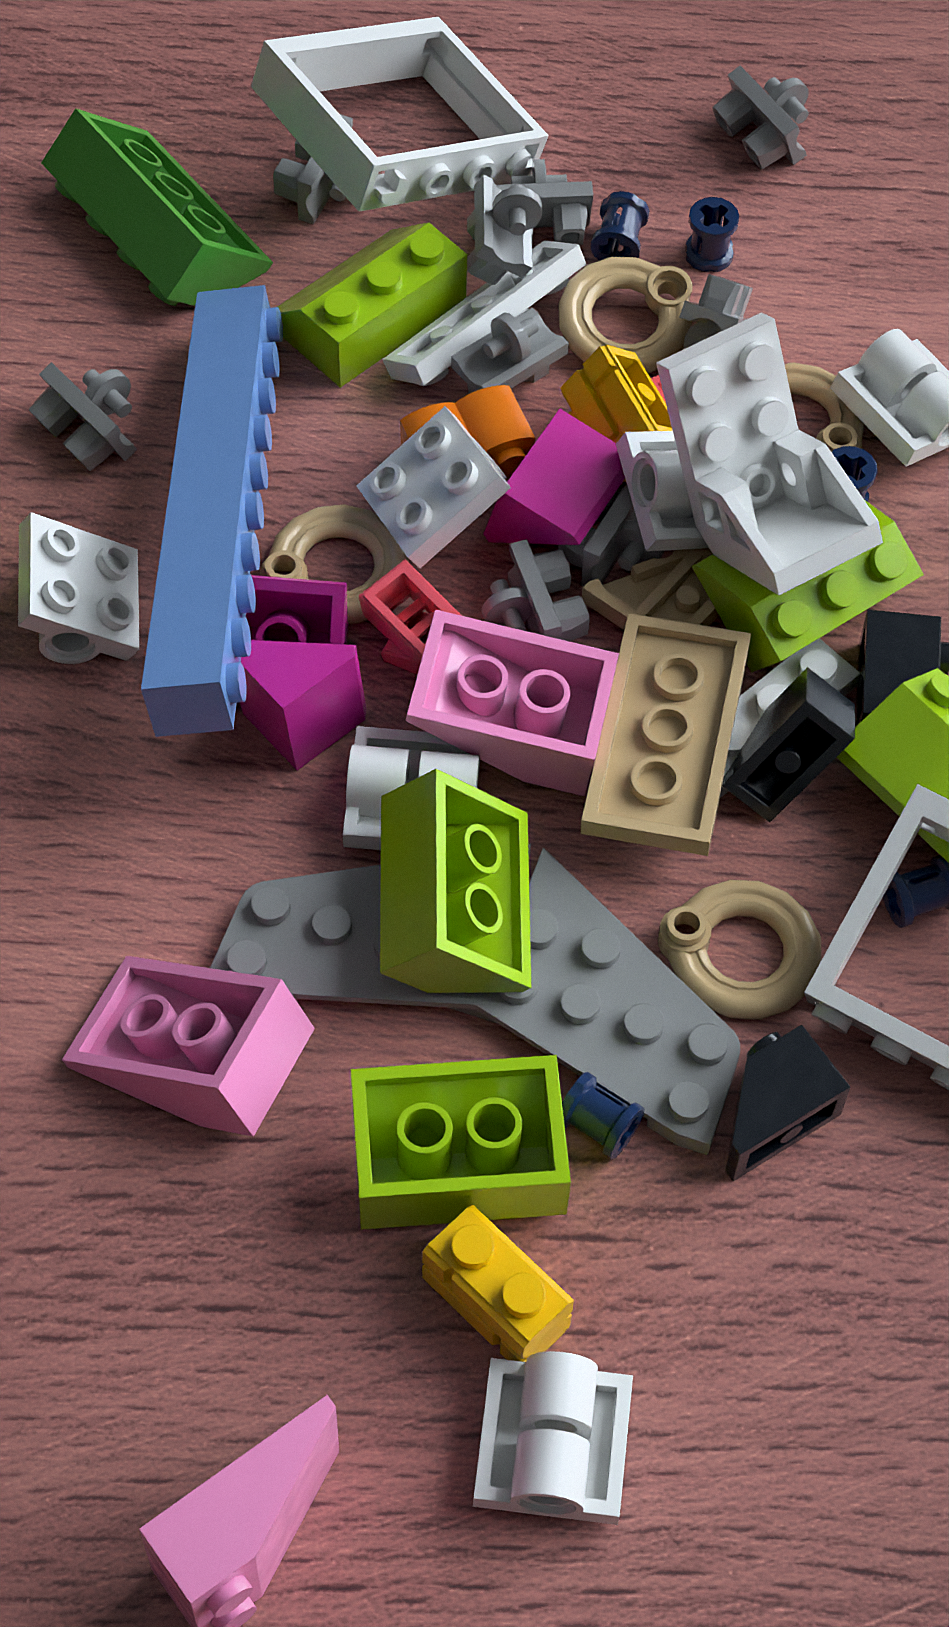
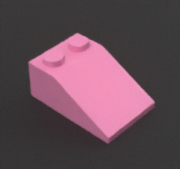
(514, 699)
(193, 1041)
(233, 1530)

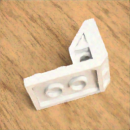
(755, 481)

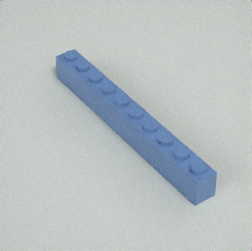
(212, 516)

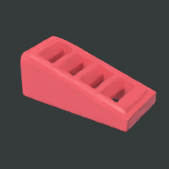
(391, 591)

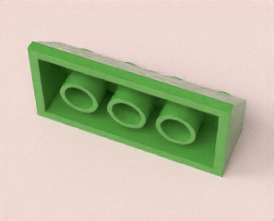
(151, 209)

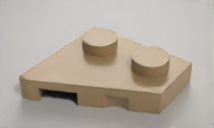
(655, 589)

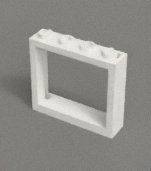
(299, 67)
(840, 1009)

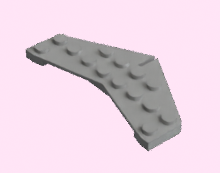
(592, 998)

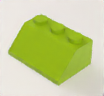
(375, 300)
(811, 610)
(906, 746)
(454, 888)
(458, 1139)

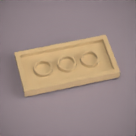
(666, 734)

